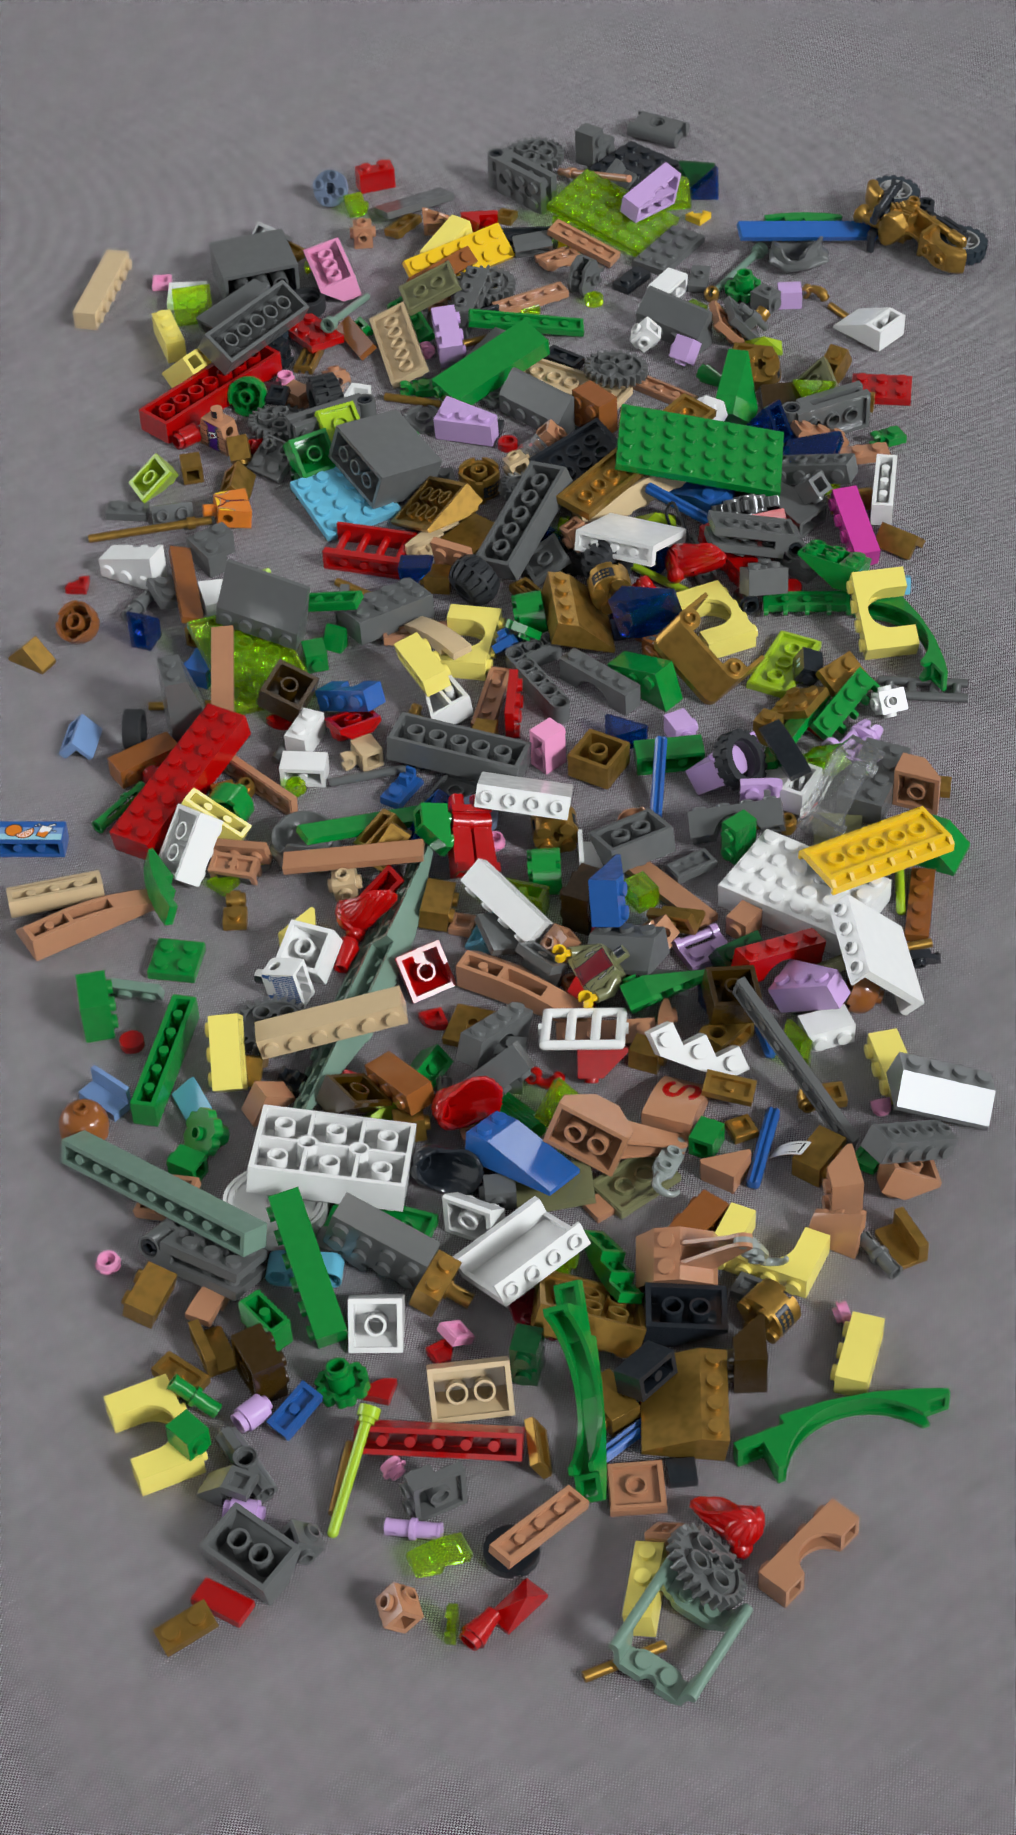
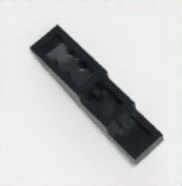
(785, 750)

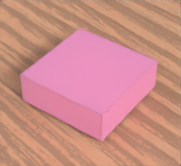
(161, 282)
(455, 1333)

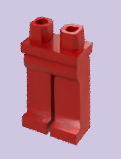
(471, 836)

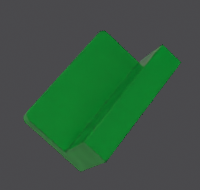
(432, 1063)

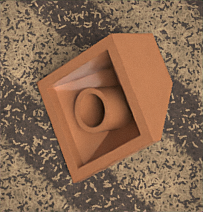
(908, 1179)

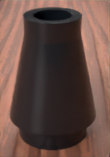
(746, 603)

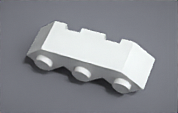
(695, 1051)

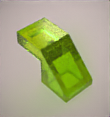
(799, 1040)

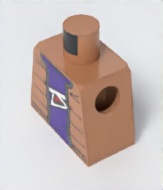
(216, 428)

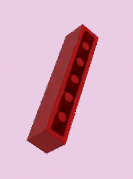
(445, 1440)

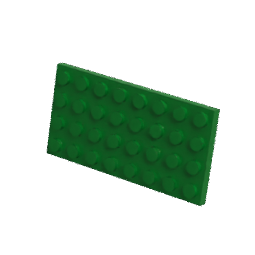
(699, 450)

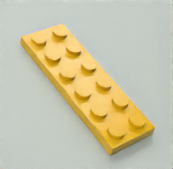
(487, 245)

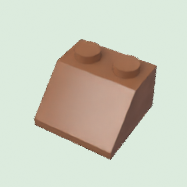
(916, 784)
(844, 1183)

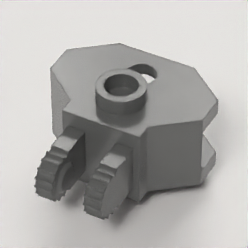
(584, 275)

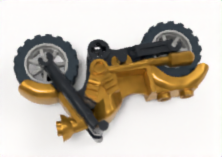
(901, 215)

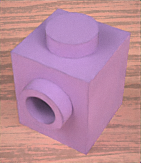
(790, 295)
(684, 350)
(679, 724)

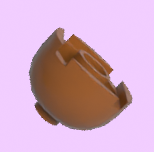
(77, 622)
(863, 996)
(84, 1115)

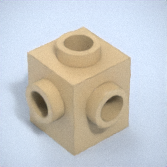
(515, 462)
(345, 883)

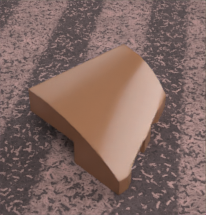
(432, 221)
(842, 1228)

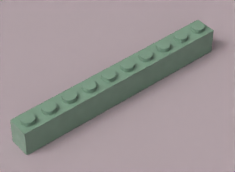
(164, 1193)

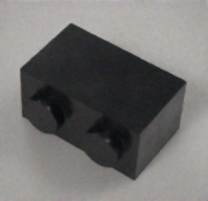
(645, 1371)

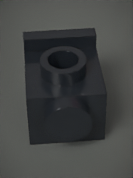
(282, 345)

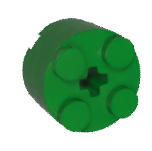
(530, 610)
(234, 799)
(545, 868)

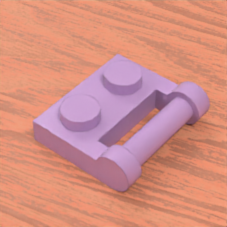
(754, 788)
(697, 957)

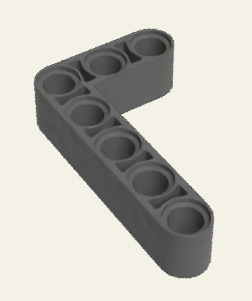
(528, 658)

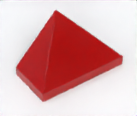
(386, 880)
(519, 1605)

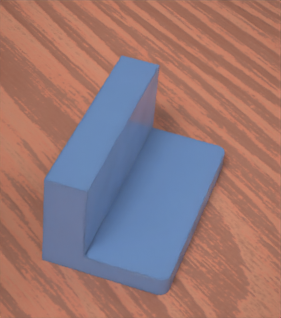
(81, 736)
(108, 1092)

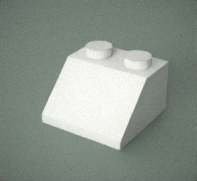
(313, 944)
(469, 1216)
(376, 1323)

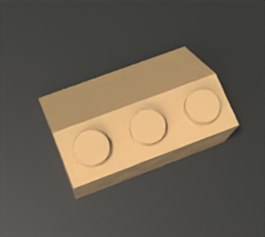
(470, 1389)

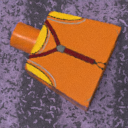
(231, 508)

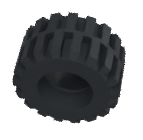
(323, 389)

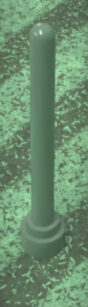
(758, 251)
(330, 323)

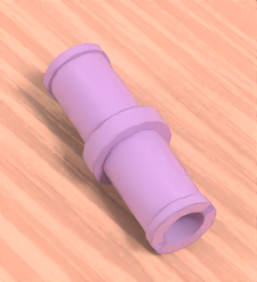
(413, 1528)

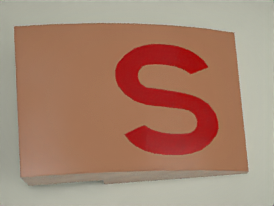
(674, 1106)

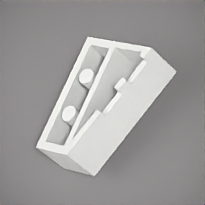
(133, 564)
(450, 704)

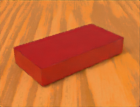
(224, 1602)

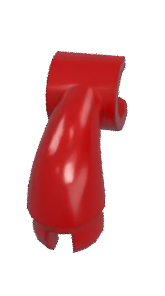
(544, 1083)

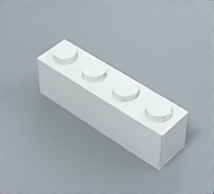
(883, 489)
(506, 902)

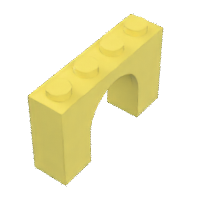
(186, 367)
(477, 623)
(733, 635)
(877, 640)
(804, 1259)
(153, 1403)

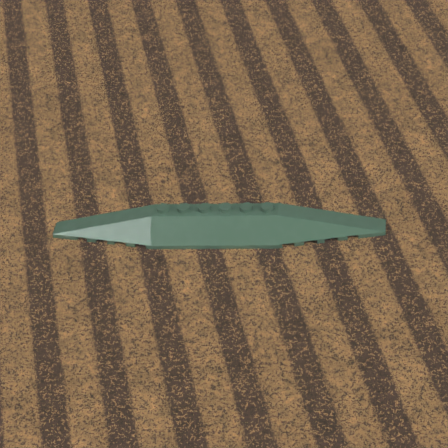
(370, 972)

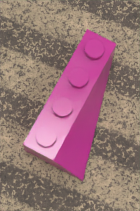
(853, 522)

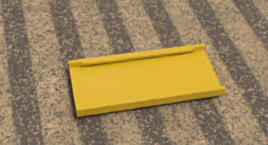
(878, 849)

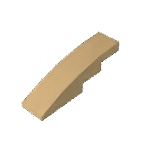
(421, 542)
(439, 637)

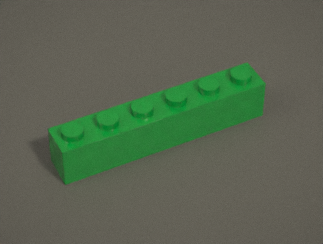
(164, 1060)
(307, 1267)

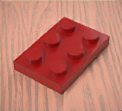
(312, 337)
(887, 388)
(513, 704)

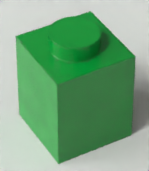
(315, 655)
(706, 1137)
(187, 1162)
(188, 1435)

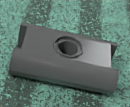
(658, 129)

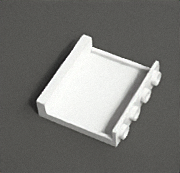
(631, 537)
(523, 795)
(876, 951)
(520, 1252)

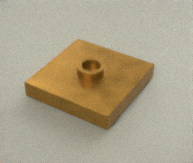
(462, 1019)

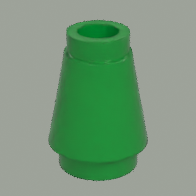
(708, 375)

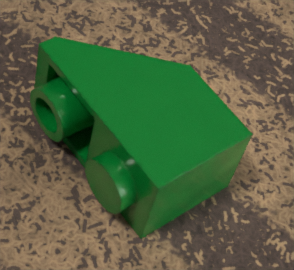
(433, 826)

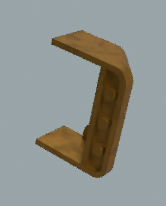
(695, 661)

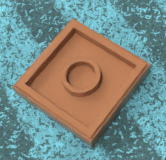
(636, 1488)

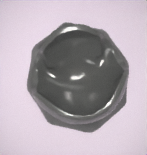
(798, 255)
(286, 839)

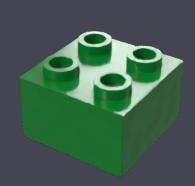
(96, 1006)

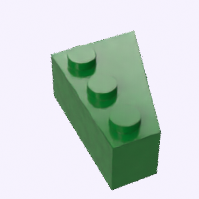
(655, 675)

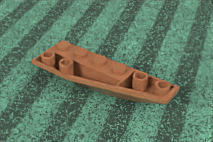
(82, 922)
(511, 983)

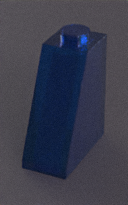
(773, 418)
(815, 444)

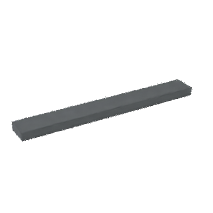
(793, 1061)

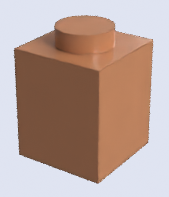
(743, 920)

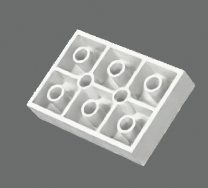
(790, 890)
(331, 1156)

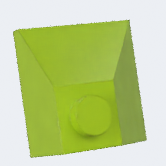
(153, 478)

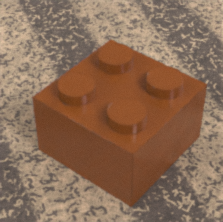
(595, 402)

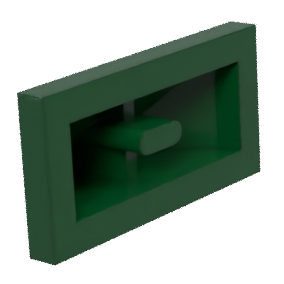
(694, 170)

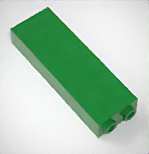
(491, 364)

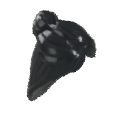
(447, 1169)

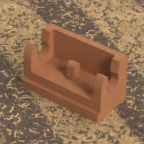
(235, 866)

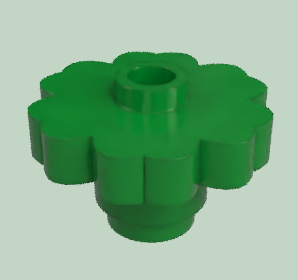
(742, 285)
(205, 1131)
(342, 1383)

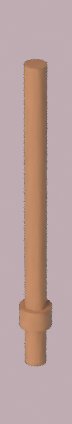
(572, 172)

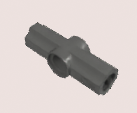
(239, 1453)

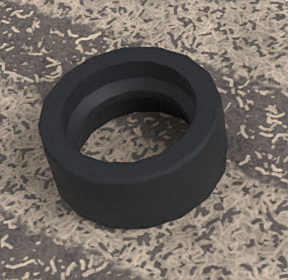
(313, 294)
(133, 727)

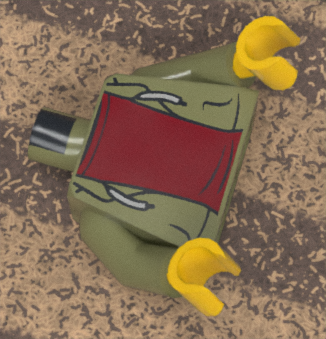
(596, 968)

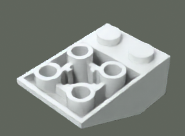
(873, 326)
(796, 792)

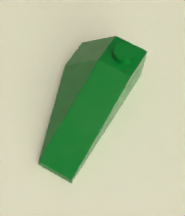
(738, 388)
(654, 988)

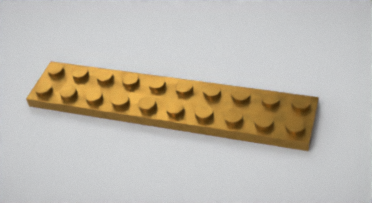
(604, 484)

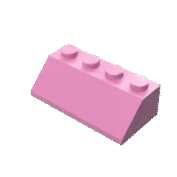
(332, 270)

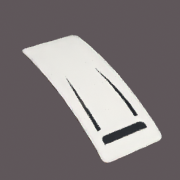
(792, 1148)

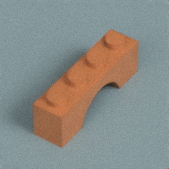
(830, 1528)

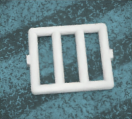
(594, 1043)

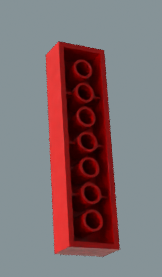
(200, 392)
(191, 764)

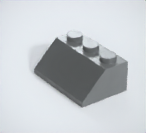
(636, 838)
(644, 943)
(251, 1553)

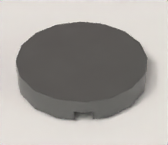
(421, 418)

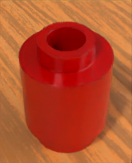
(186, 436)

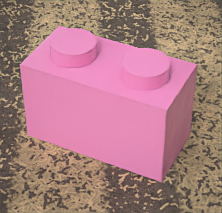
(548, 745)

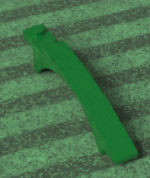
(901, 613)
(572, 1329)
(780, 1442)

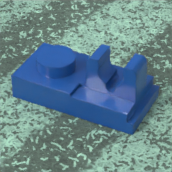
(505, 640)
(402, 789)
(295, 1410)

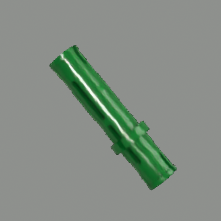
(103, 821)

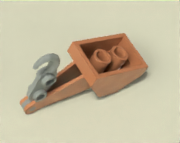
(602, 1136)
(693, 1255)

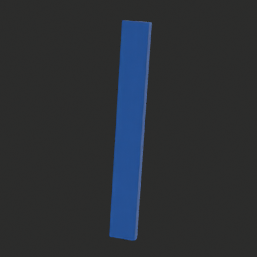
(802, 230)

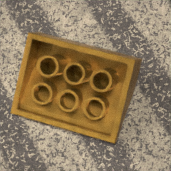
(437, 505)
(573, 617)
(616, 1325)
(690, 1409)

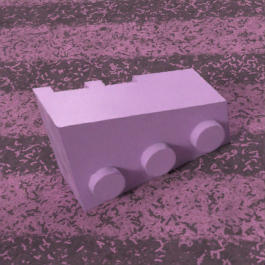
(652, 194)
(448, 335)
(465, 423)
(705, 776)
(808, 988)

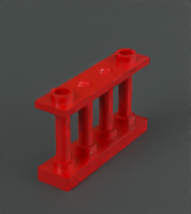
(362, 562)

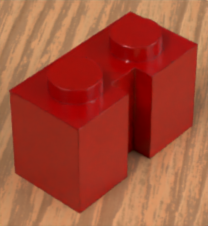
(375, 177)

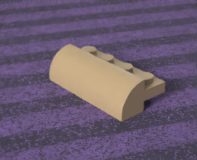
(54, 893)

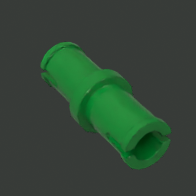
(194, 1396)

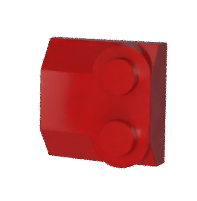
(352, 724)

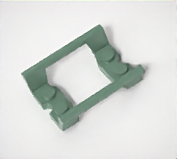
(644, 1664)

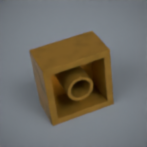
(598, 758)

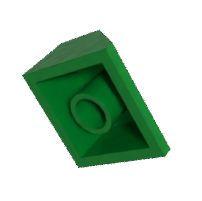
(309, 453)
(950, 861)

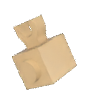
(364, 752)

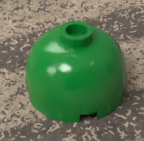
(247, 395)

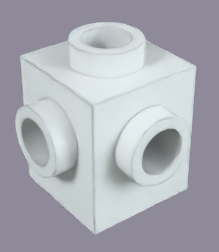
(645, 334)
(888, 701)

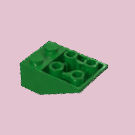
(833, 562)

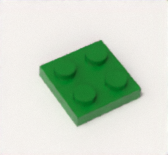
(176, 960)

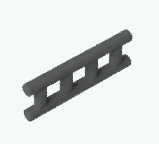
(934, 694)

